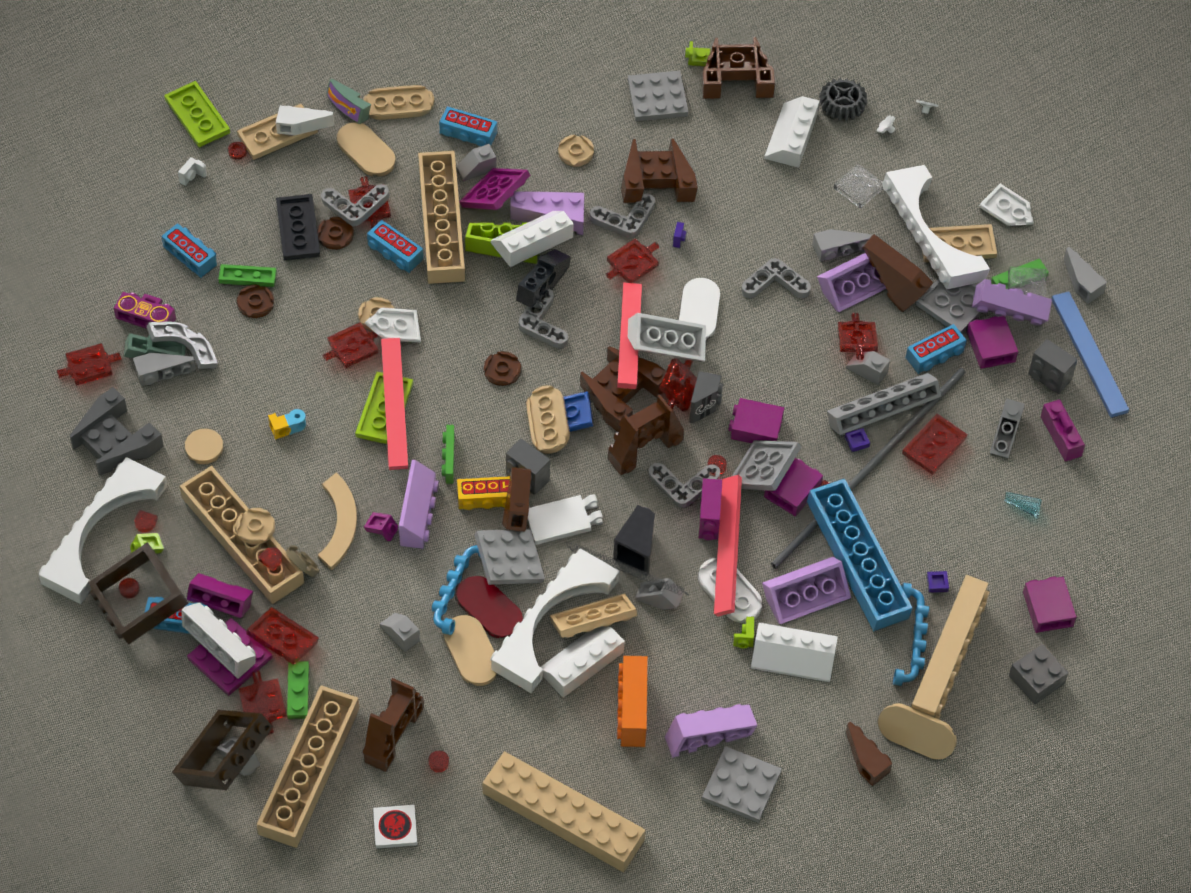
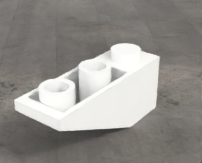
(302, 120)

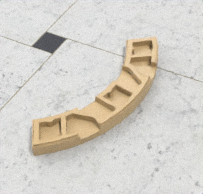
(346, 521)

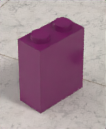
(992, 342)
(755, 421)
(795, 487)
(710, 509)
(1049, 604)

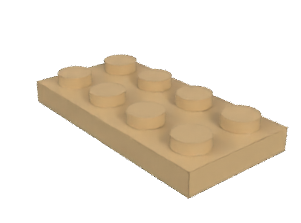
(263, 139)
(971, 239)
(593, 615)

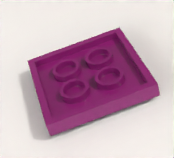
(495, 188)
(218, 672)

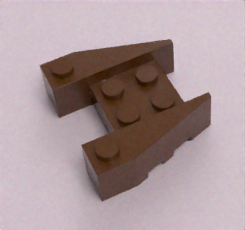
(737, 63)
(658, 170)
(612, 400)
(637, 430)
(387, 728)

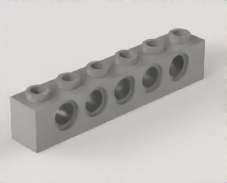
(884, 403)

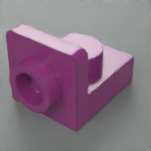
(382, 524)

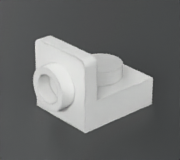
(190, 169)

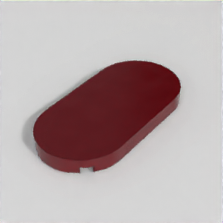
(488, 606)

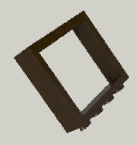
(151, 617)
(189, 768)

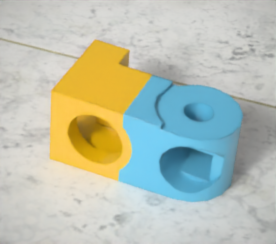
(287, 423)

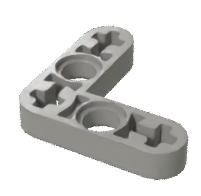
(355, 209)
(624, 222)
(773, 274)
(537, 323)
(684, 490)

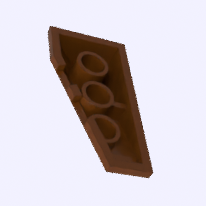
(900, 276)

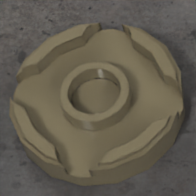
(302, 561)

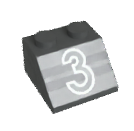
(706, 396)

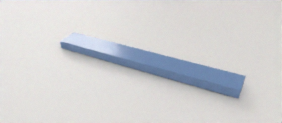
(1090, 354)

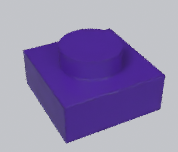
(679, 235)
(857, 440)
(937, 581)

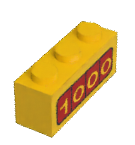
(482, 492)

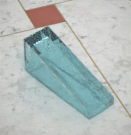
(1025, 503)

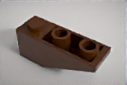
(517, 500)
(869, 760)

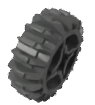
(843, 93)

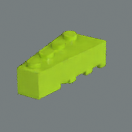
(479, 238)

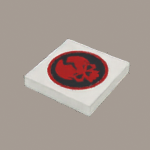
(395, 826)

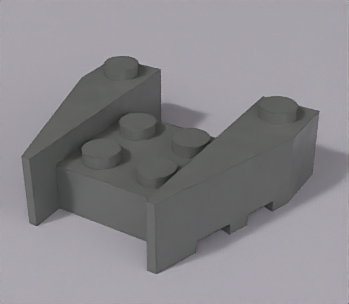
(109, 438)

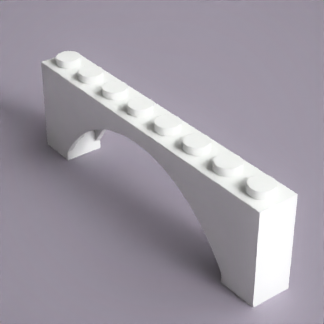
(951, 265)
(128, 484)
(581, 576)

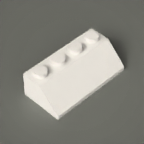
(792, 131)
(534, 237)
(667, 336)
(218, 639)
(794, 652)
(583, 659)

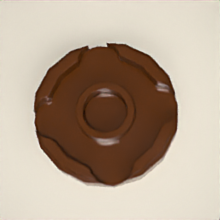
(335, 233)
(255, 301)
(502, 368)

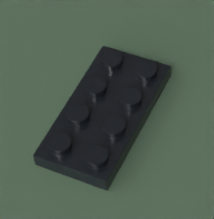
(298, 227)

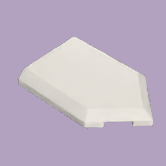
(1007, 207)
(395, 324)

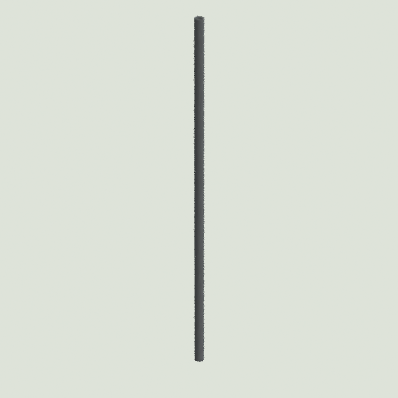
(872, 463)

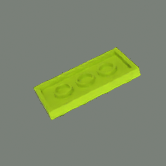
(197, 114)
(373, 418)

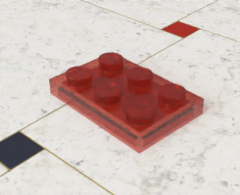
(934, 444)
(282, 635)

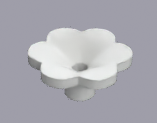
(926, 106)
(886, 125)

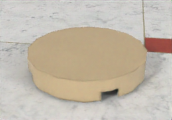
(576, 150)
(370, 307)
(204, 446)
(255, 526)

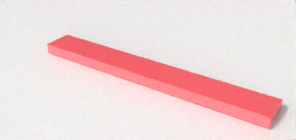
(627, 355)
(394, 404)
(728, 546)

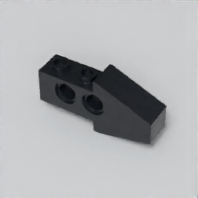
(542, 277)

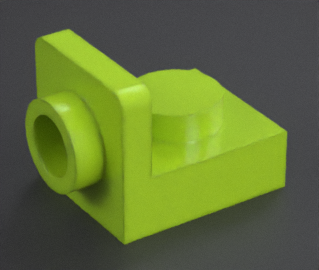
(697, 56)
(153, 540)
(747, 637)

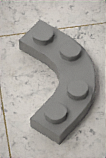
(195, 342)

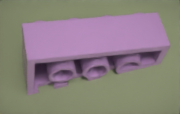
(532, 205)
(1011, 303)
(709, 728)

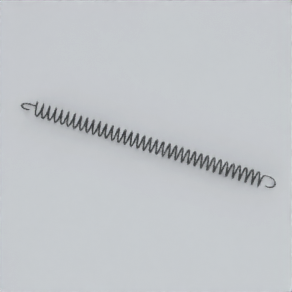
(686, 593)

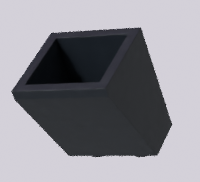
(635, 540)

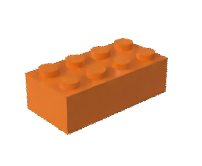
(632, 701)

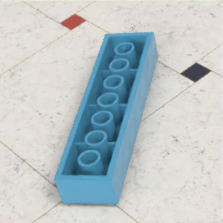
(860, 554)

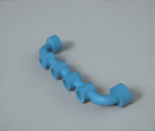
(448, 592)
(918, 644)

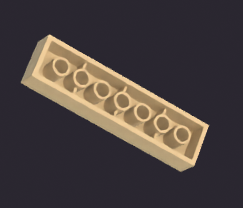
(441, 217)
(218, 510)
(951, 647)
(308, 766)
(563, 811)

